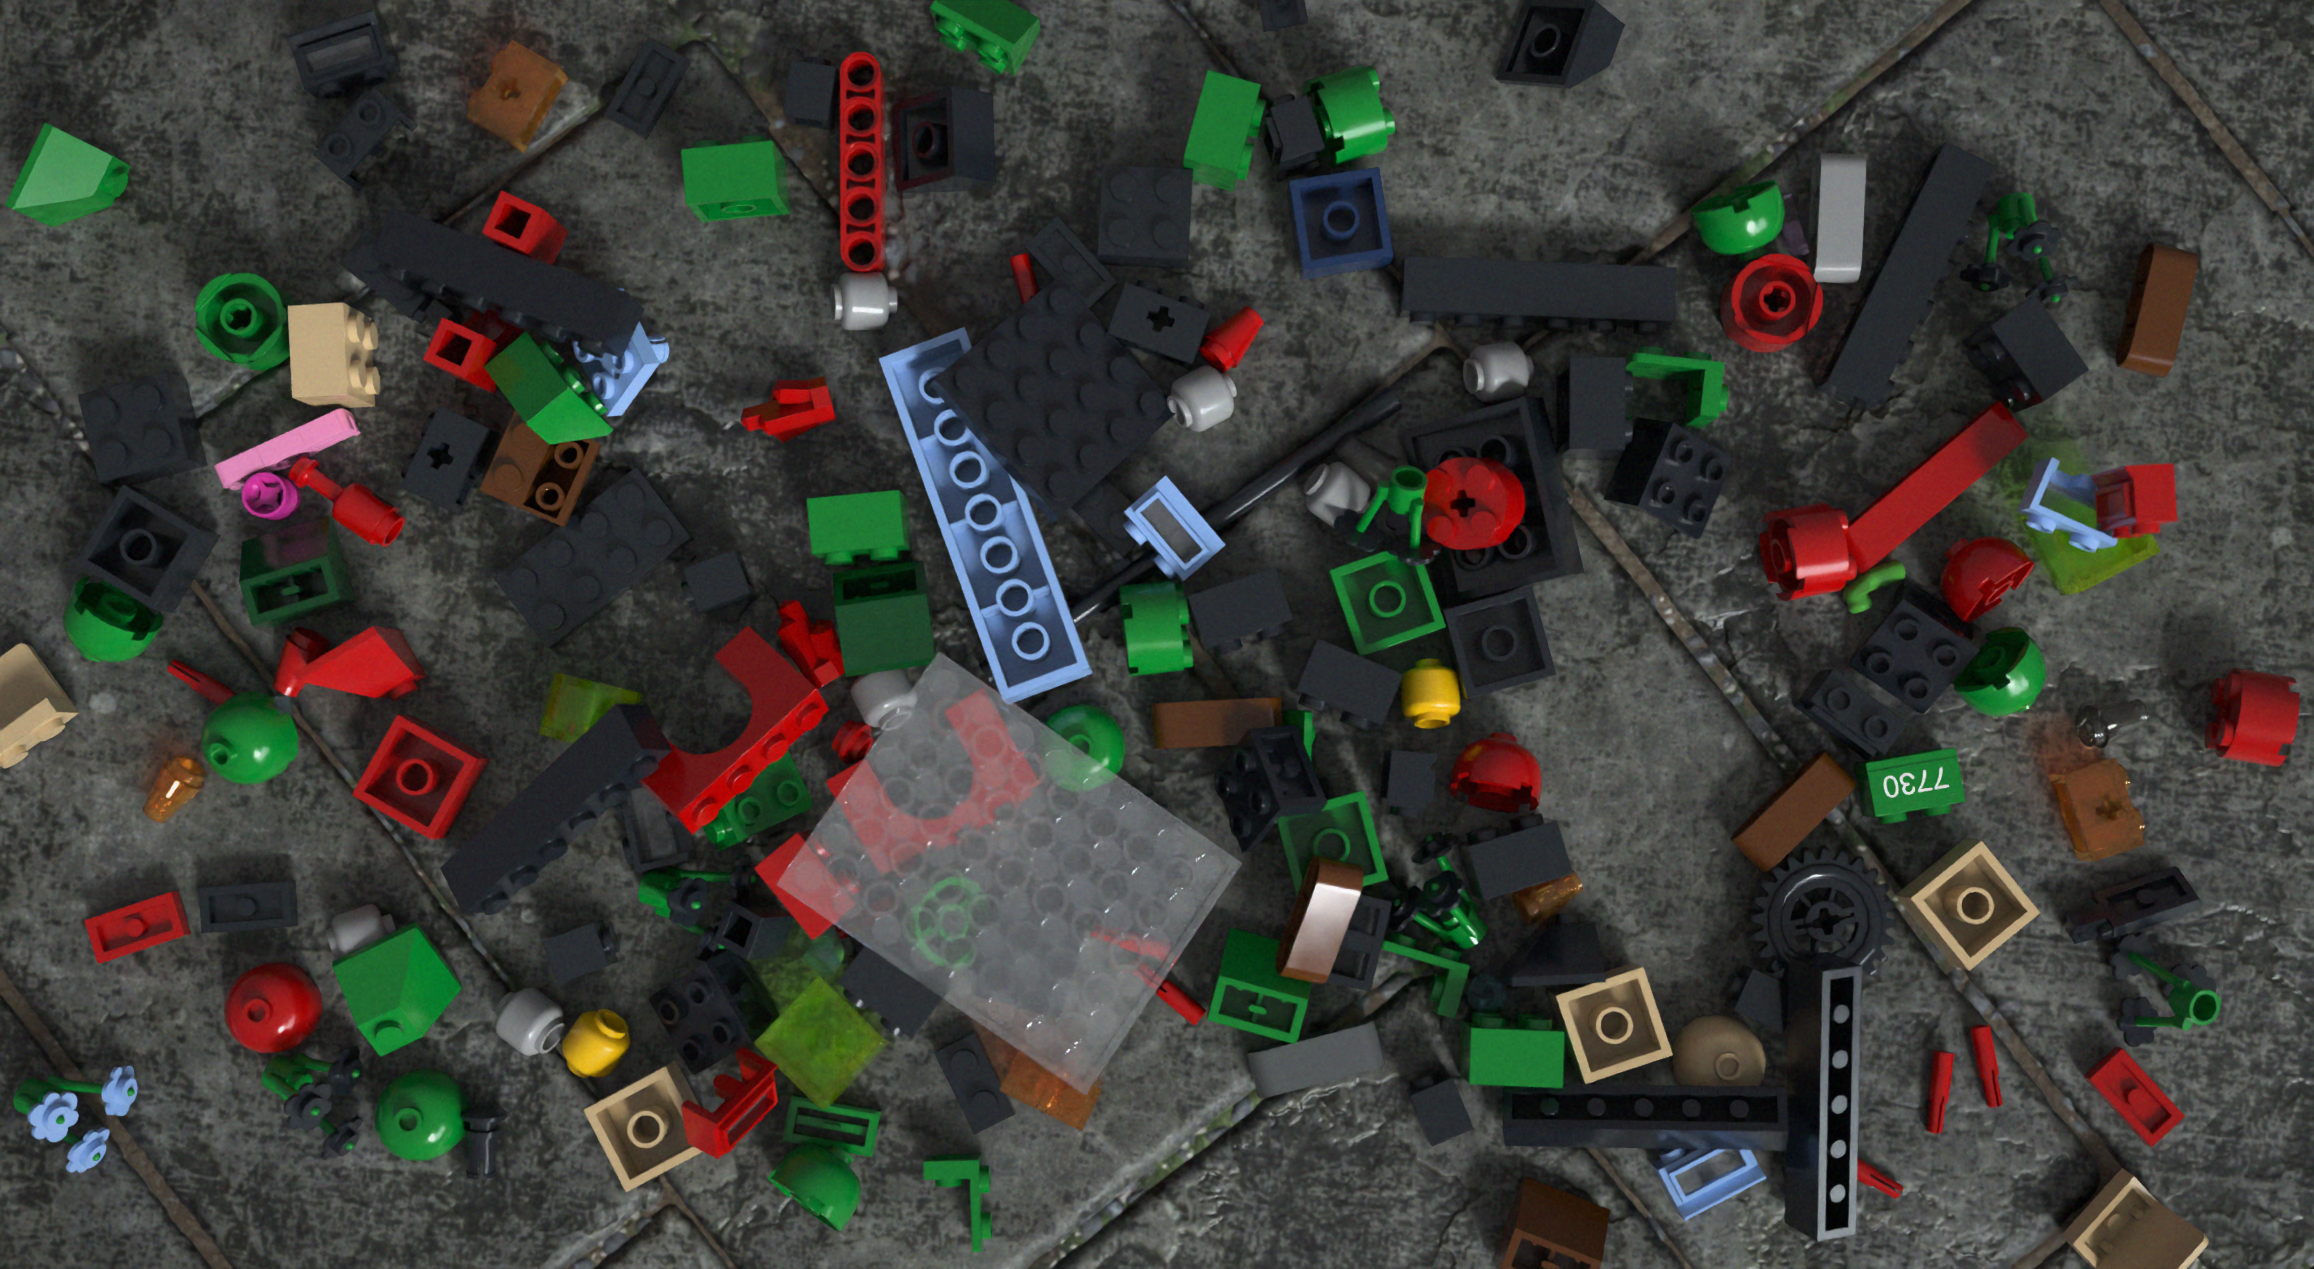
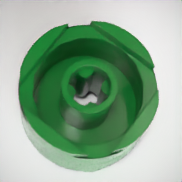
(1349, 114)
(222, 323)
(1154, 628)

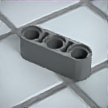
(1316, 1058)

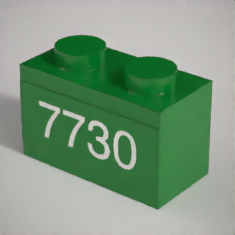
(1909, 783)

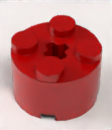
(1792, 290)
(1497, 503)
(1806, 550)
(2253, 716)

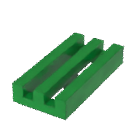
(869, 1131)

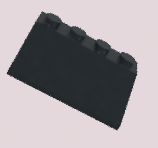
(1545, 540)

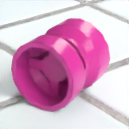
(264, 490)

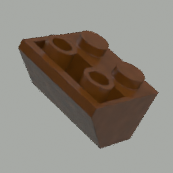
(537, 474)
(1552, 1230)

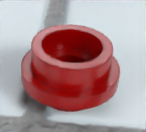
(852, 741)

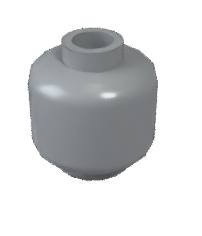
(862, 301)
(1498, 372)
(1202, 398)
(1334, 490)
(880, 695)
(357, 929)
(529, 1021)

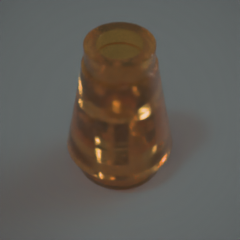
(174, 787)
(1545, 899)

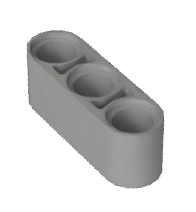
(1836, 217)

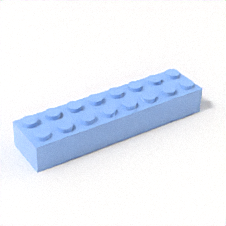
(986, 531)

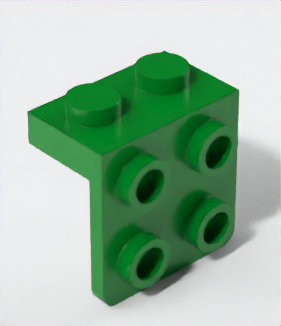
(1705, 390)
(771, 799)

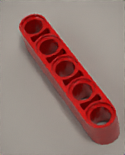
(859, 144)
(1932, 484)

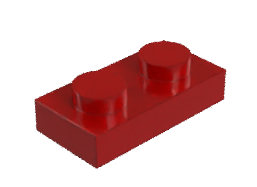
(137, 927)
(2134, 1096)

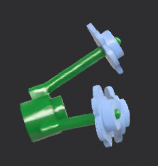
(54, 1111)

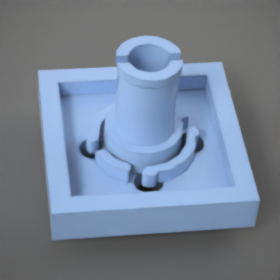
(620, 379)

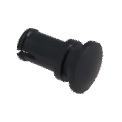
(482, 1138)

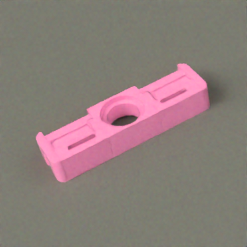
(287, 448)

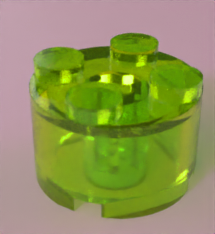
(578, 704)

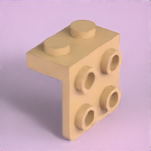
(30, 704)
(2133, 1230)

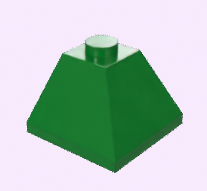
(66, 179)
(396, 987)

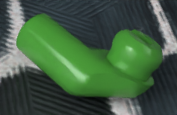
(1875, 578)

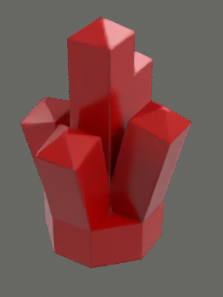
(791, 409)
(810, 645)

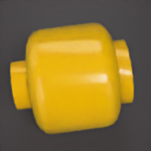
(1430, 694)
(596, 1043)

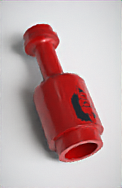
(353, 506)

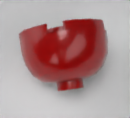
(1981, 574)
(1497, 774)
(272, 1007)

